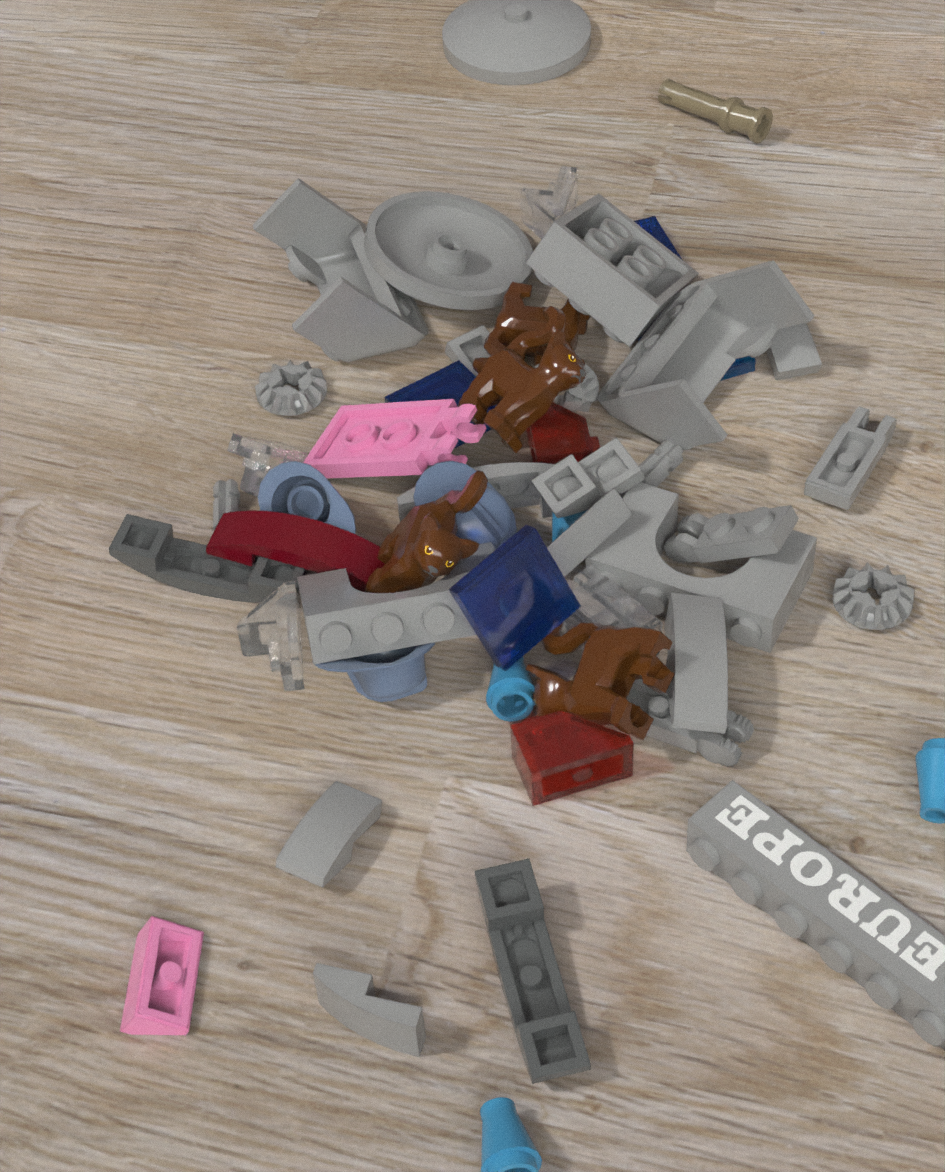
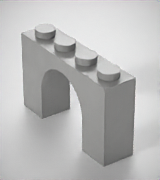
(754, 597)
(359, 623)

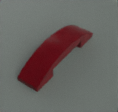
(295, 542)

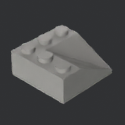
(610, 268)

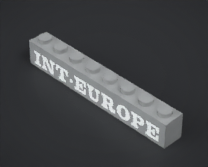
(825, 905)

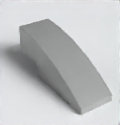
(699, 663)

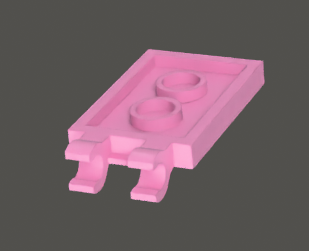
(393, 438)

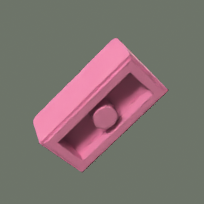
(162, 979)

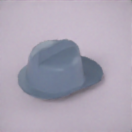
(304, 492)
(486, 522)
(385, 674)

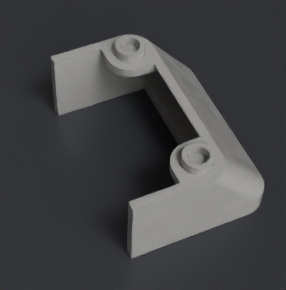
(357, 308)
(693, 346)

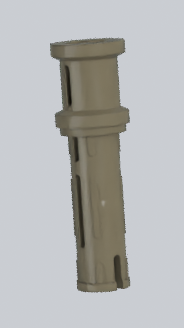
(729, 113)

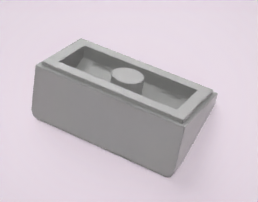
(589, 531)

